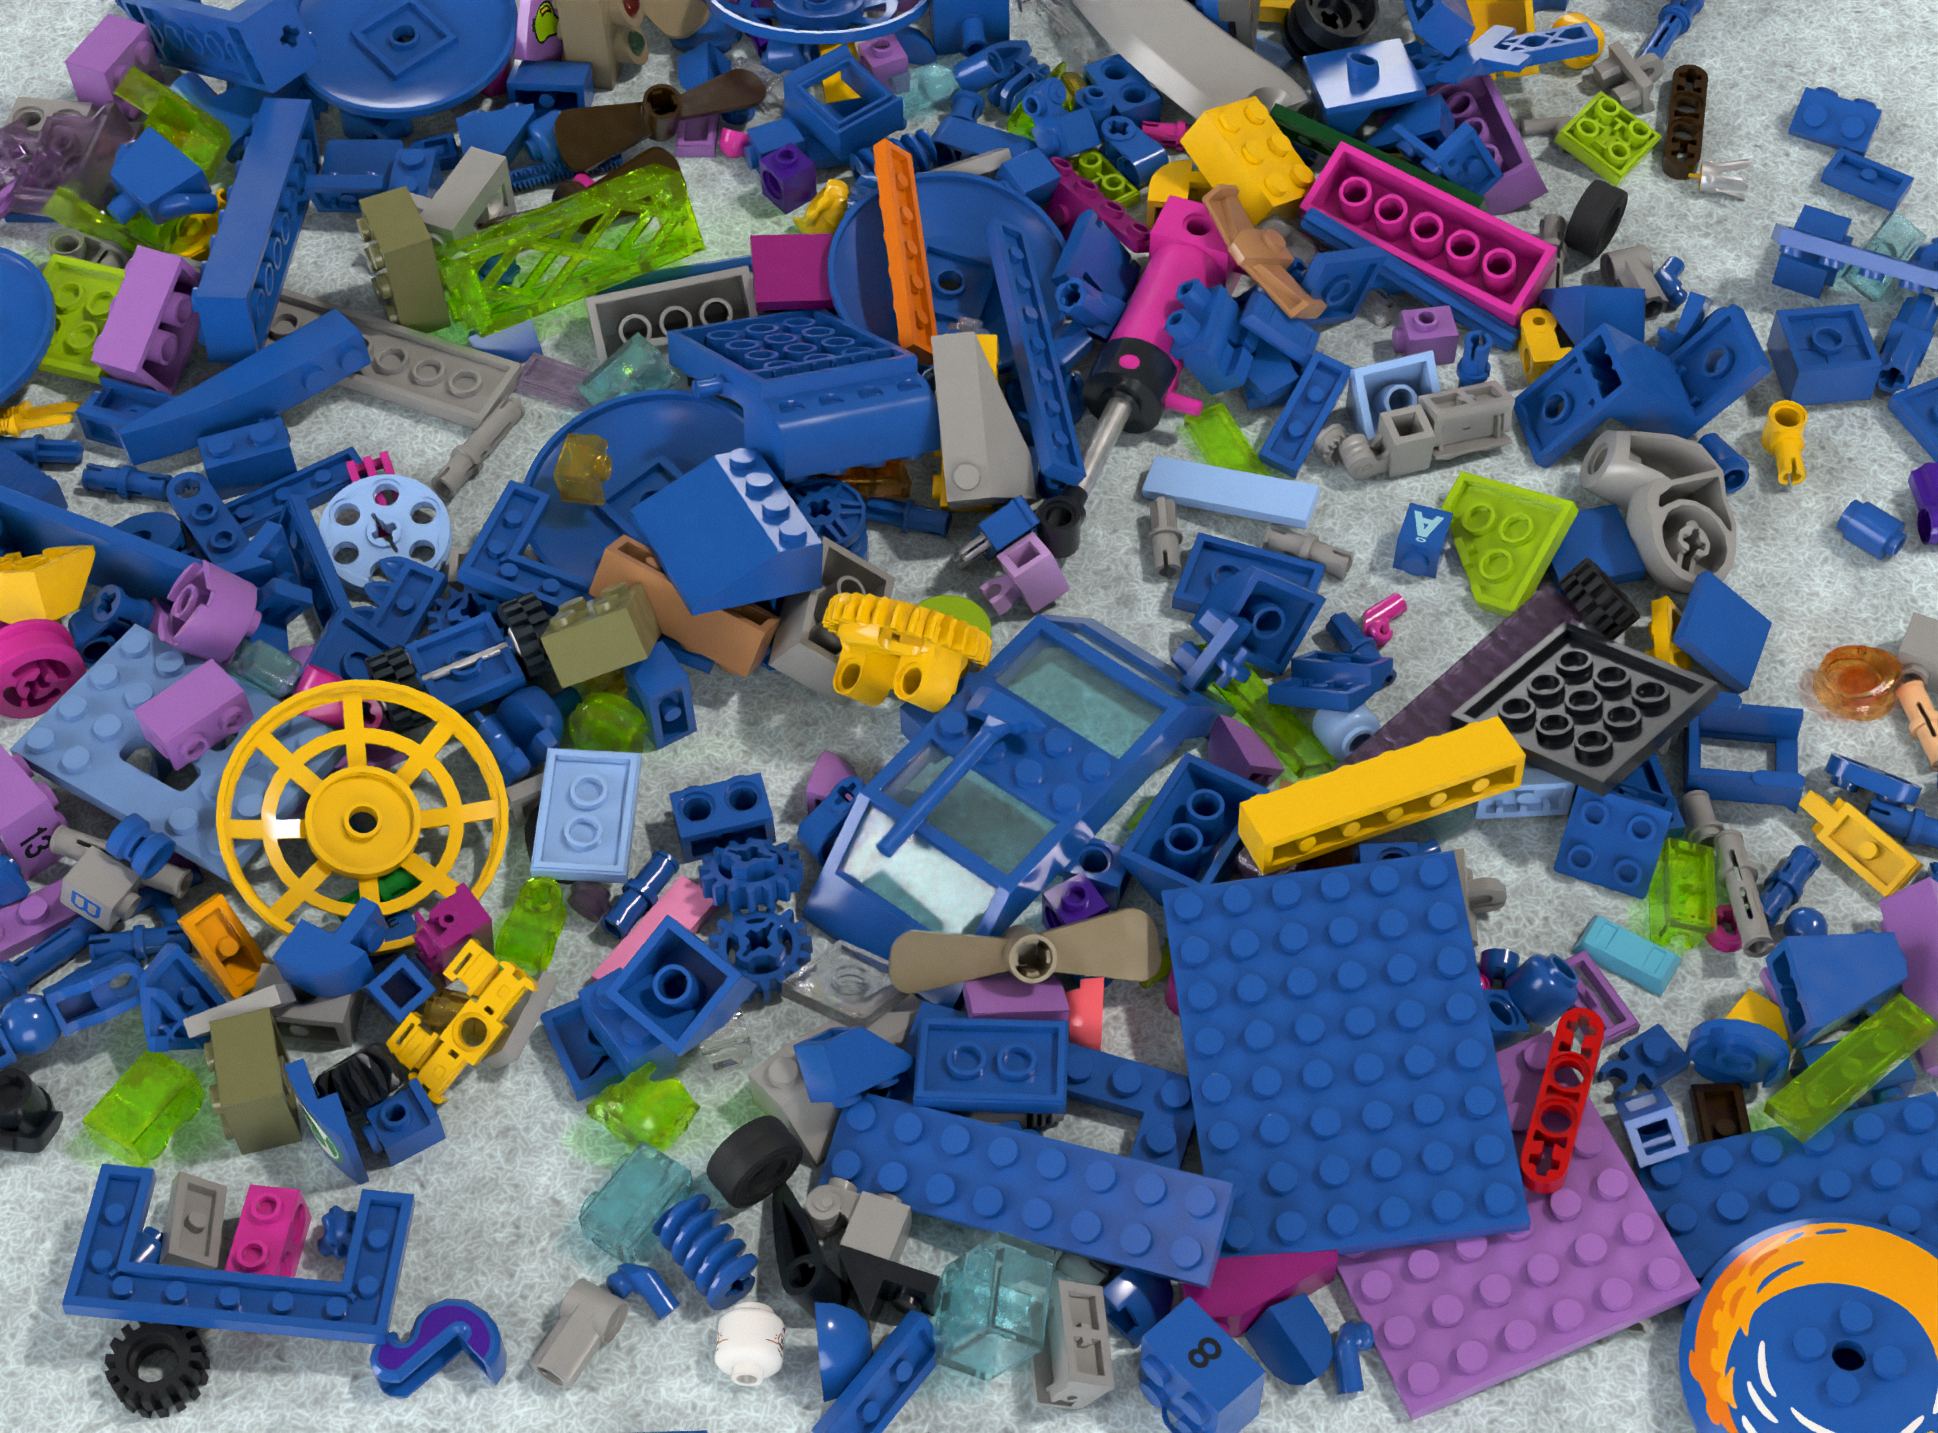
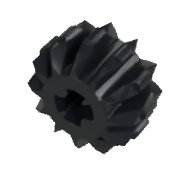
(362, 1078)

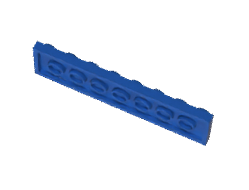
(1034, 1188)

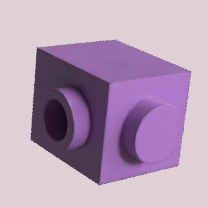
(1425, 331)

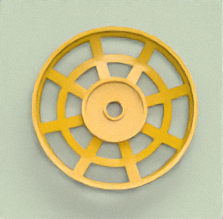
(355, 791)

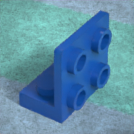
(1458, 159)
(351, 173)
(1616, 837)

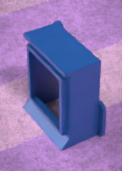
(855, 131)
(1732, 720)

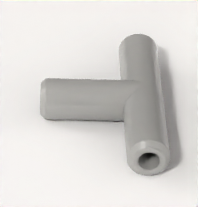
(1545, 126)

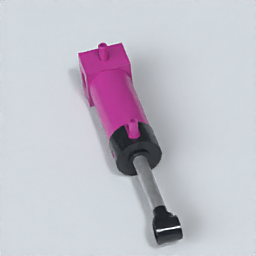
(1135, 371)

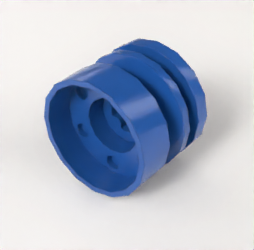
(834, 512)

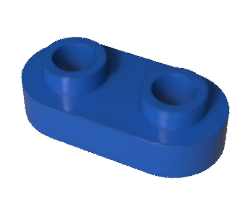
(1890, 788)

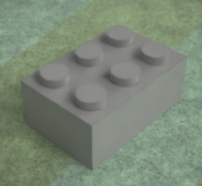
(801, 642)

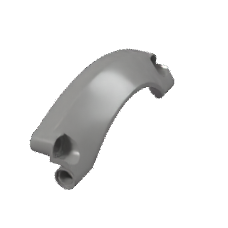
(1192, 56)

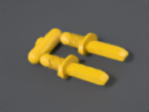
(26, 417)

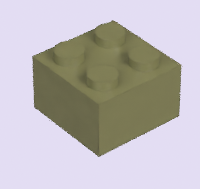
(601, 633)
(252, 1082)

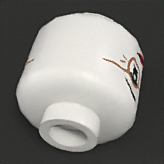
(750, 1343)

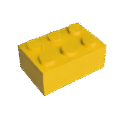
(1247, 149)

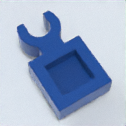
(1647, 1058)

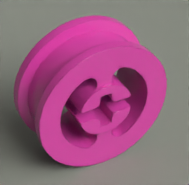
(36, 667)

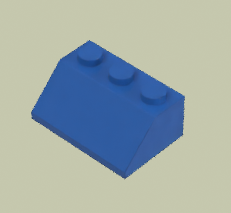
(1189, 829)

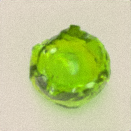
(645, 1109)

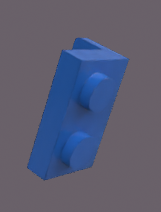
(1835, 120)

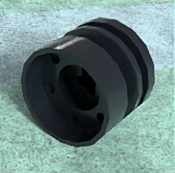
(1326, 25)

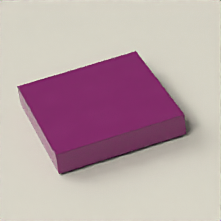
(791, 271)

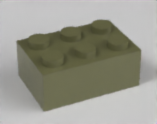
(404, 261)

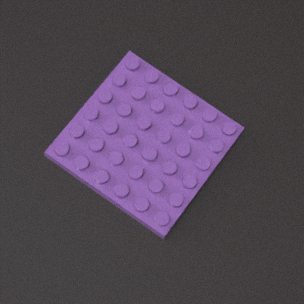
(1501, 1304)

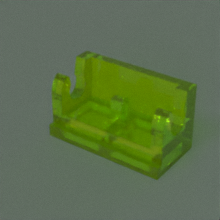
(1683, 894)

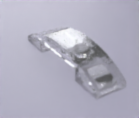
(1060, 26)

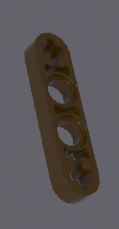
(1685, 122)

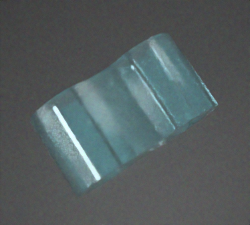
(264, 667)

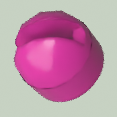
(732, 143)

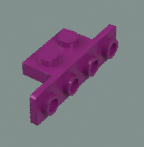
(1079, 194)

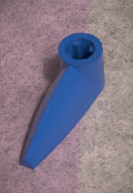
(990, 64)

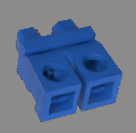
(1210, 337)

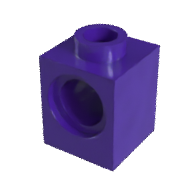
(788, 178)
(1071, 902)

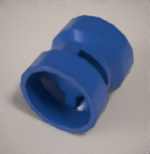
(140, 846)

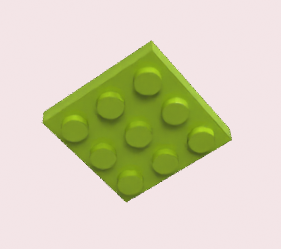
(82, 308)

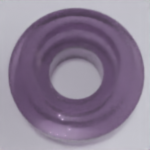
(590, 900)

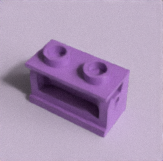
(194, 714)

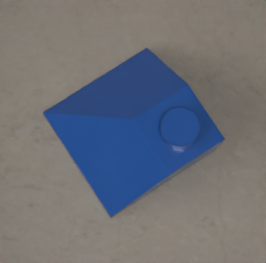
(1275, 608)

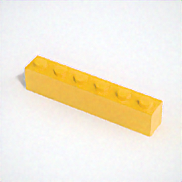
(1380, 794)

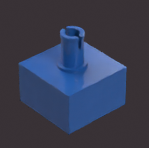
(968, 25)

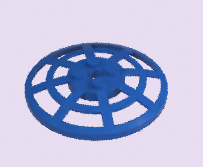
(817, 19)

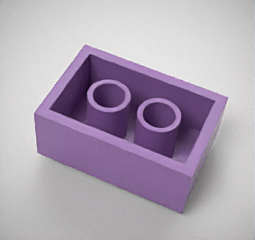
(150, 322)

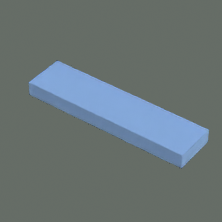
(1232, 491)

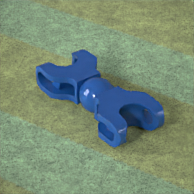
(78, 1001)

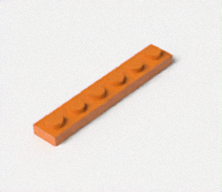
(905, 249)

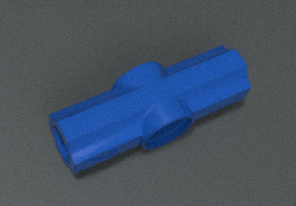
(1907, 342)

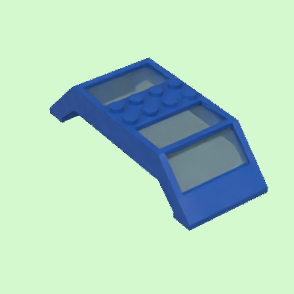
(1022, 805)

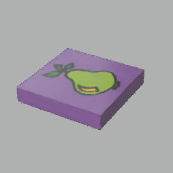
(537, 32)

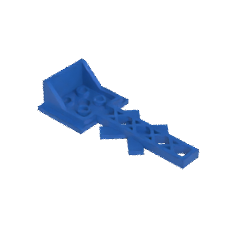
(1383, 75)

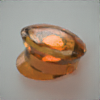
(1858, 682)

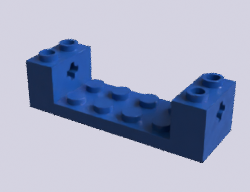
(250, 45)

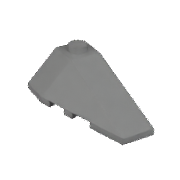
(979, 436)
(781, 1090)

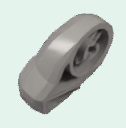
(1671, 503)

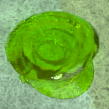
(607, 724)

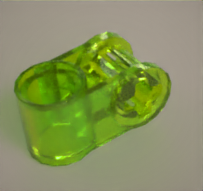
(533, 925)

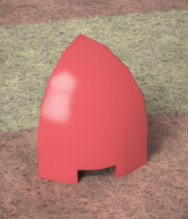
(1086, 1013)

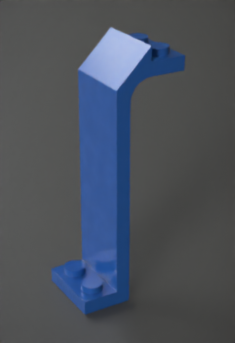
(125, 559)

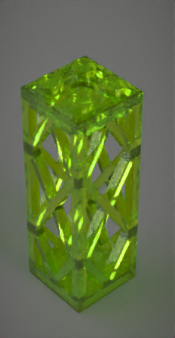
(463, 257)

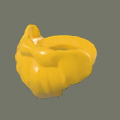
(825, 209)

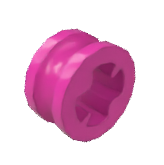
(1721, 940)

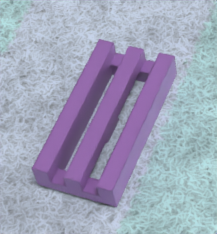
(1612, 1033)

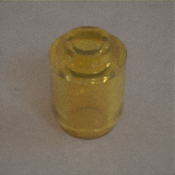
(442, 1010)

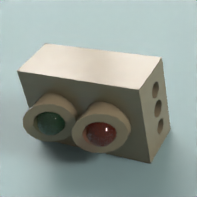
(602, 34)

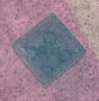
(993, 1306)

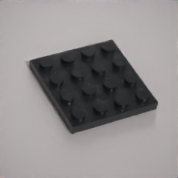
(1589, 706)

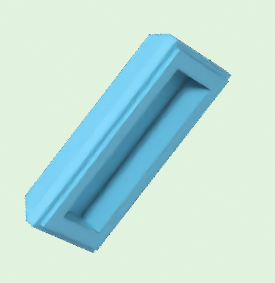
(1628, 955)

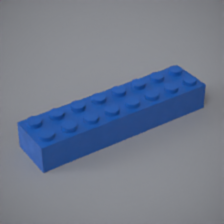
(257, 231)

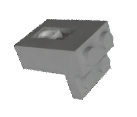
(468, 198)

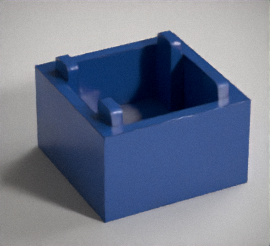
(1824, 354)

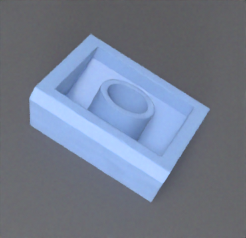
(1388, 387)

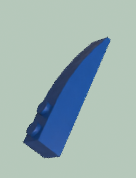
(251, 389)

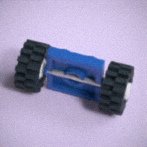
(467, 661)

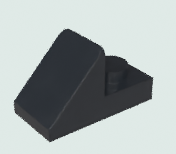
(879, 1280)

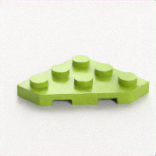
(1505, 538)

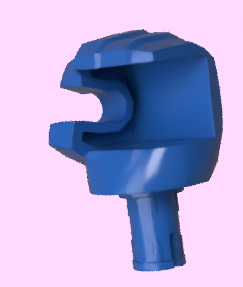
(524, 729)

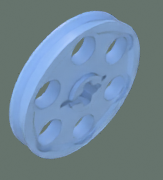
(394, 519)

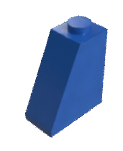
(1832, 979)

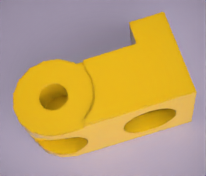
(1538, 343)

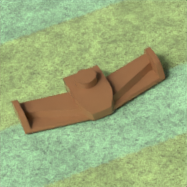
(1260, 253)

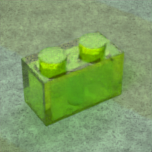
(145, 1109)

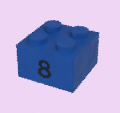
(1199, 1373)

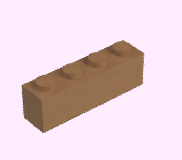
(729, 636)

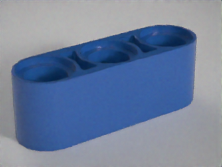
(961, 139)

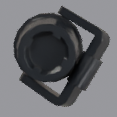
(26, 1114)

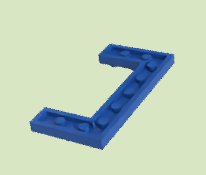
(500, 569)
(1110, 1083)
(113, 1286)

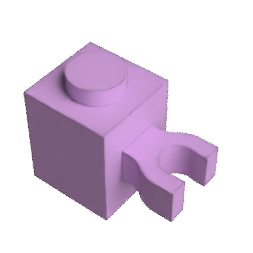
(1029, 576)

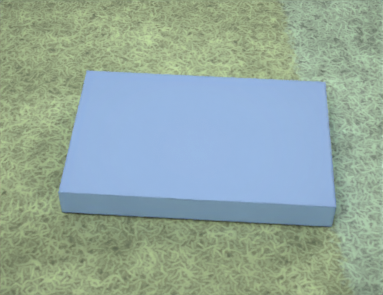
(586, 815)

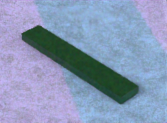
(1325, 140)

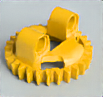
(901, 650)

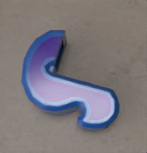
(434, 1341)

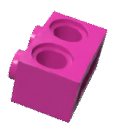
(270, 1232)

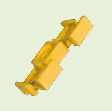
(497, 995)

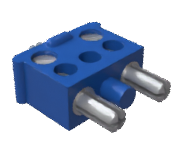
(1000, 531)

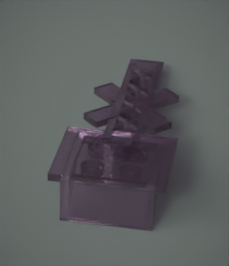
(68, 154)

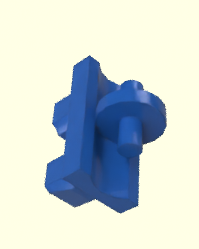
(1216, 659)

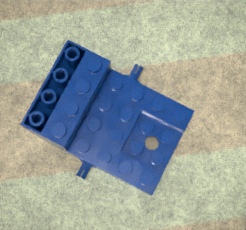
(813, 390)

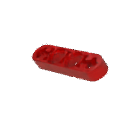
(1562, 1099)

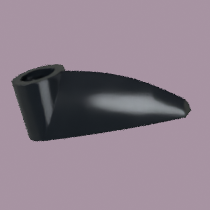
(800, 1256)

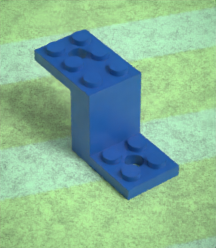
(1639, 385)

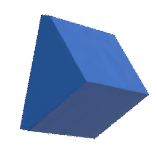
(1587, 307)

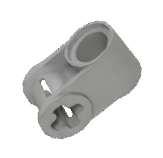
(86, 247)

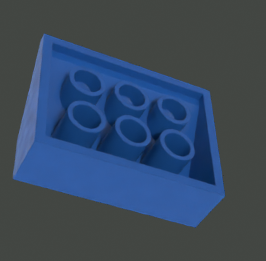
(730, 534)

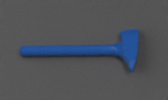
(1000, 717)

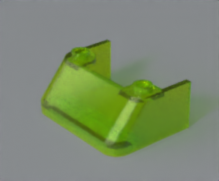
(184, 126)

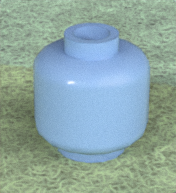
(1344, 731)

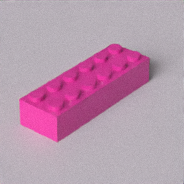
(1434, 233)

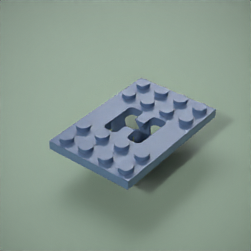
(95, 730)

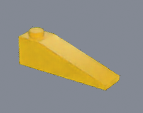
(44, 583)

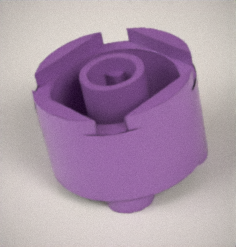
(210, 613)

